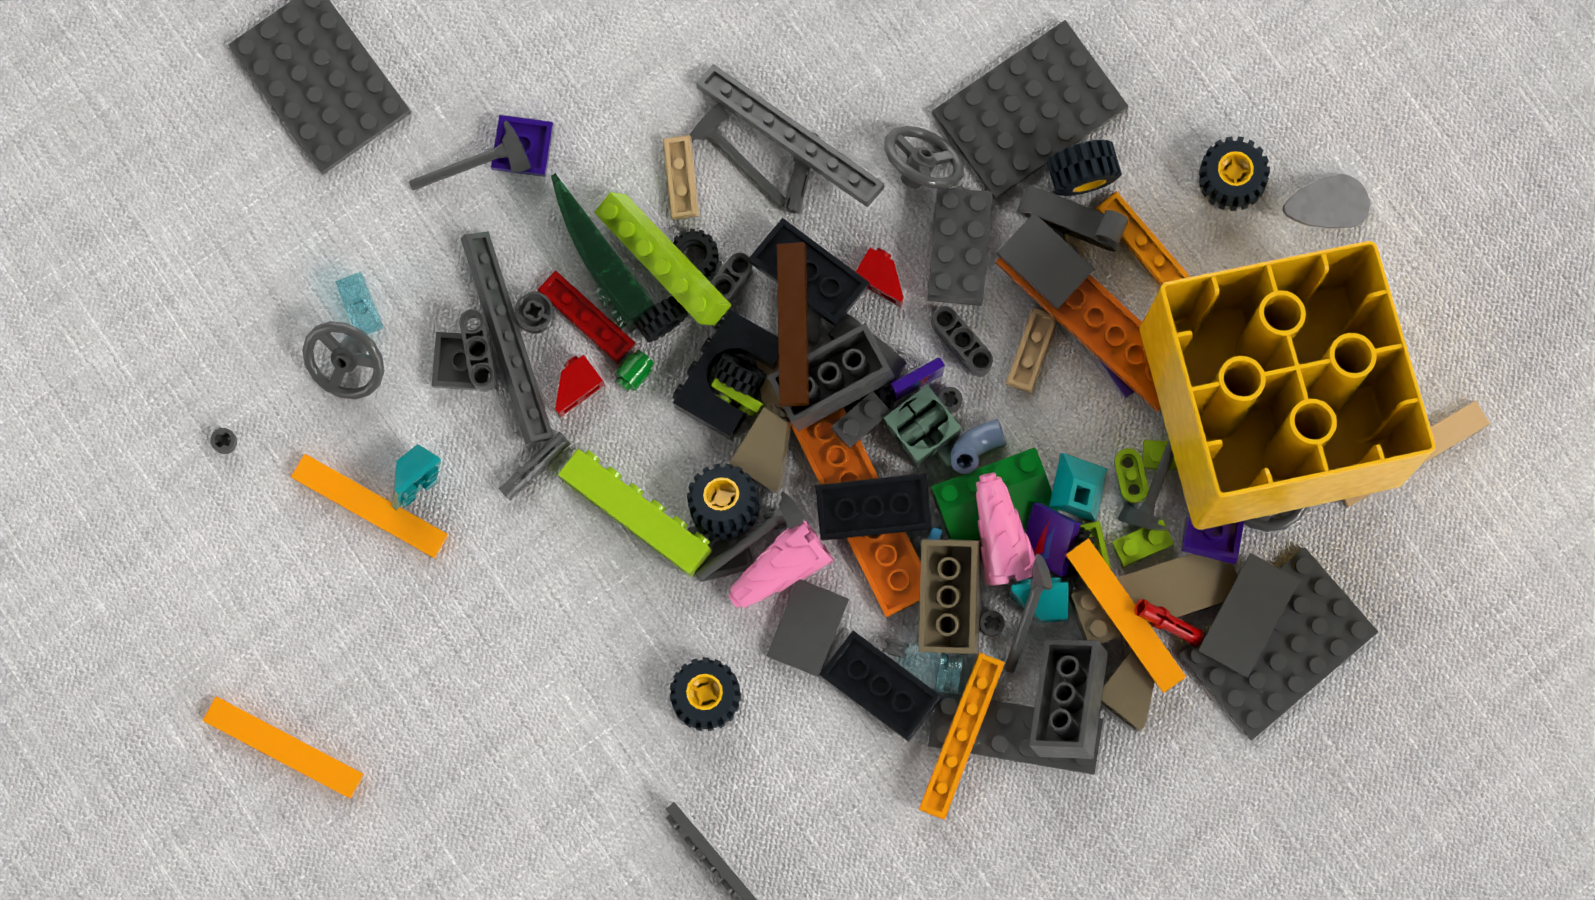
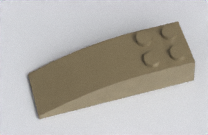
(1178, 585)

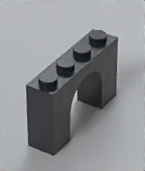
(732, 336)

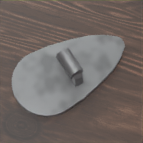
(1329, 203)

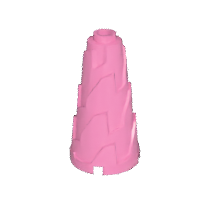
(1005, 545)
(790, 558)

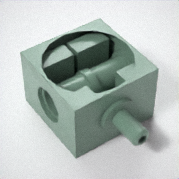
(923, 427)

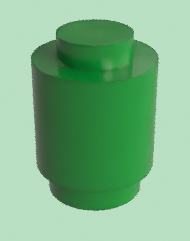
(633, 371)

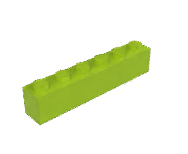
(662, 258)
(635, 513)

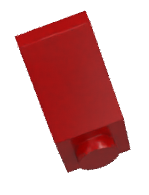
(882, 275)
(576, 384)

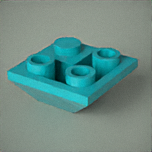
(412, 473)
(1078, 487)
(1051, 604)

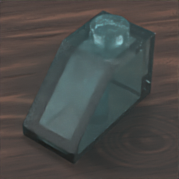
(359, 303)

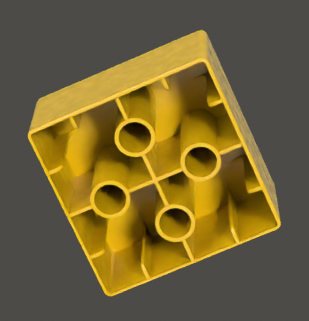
(1285, 384)

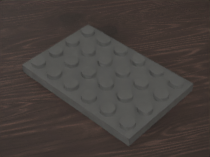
(319, 80)
(1029, 109)
(1307, 644)

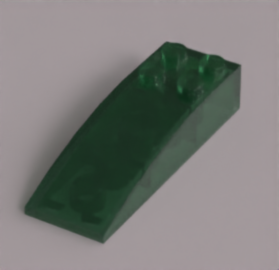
(611, 277)

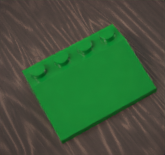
(1020, 473)

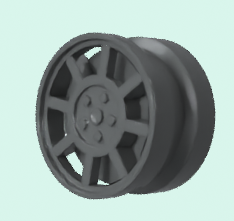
(534, 312)

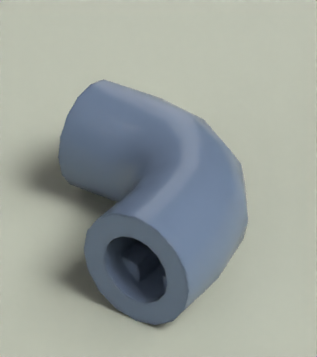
(975, 443)

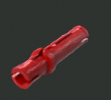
(1162, 619)

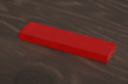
(587, 317)

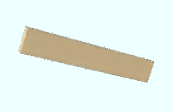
(1449, 433)

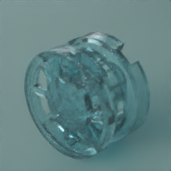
(949, 673)

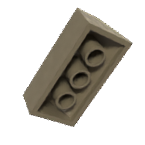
(950, 596)

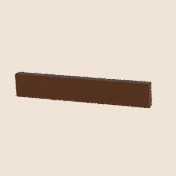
(792, 324)

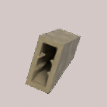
(766, 448)
(1129, 692)

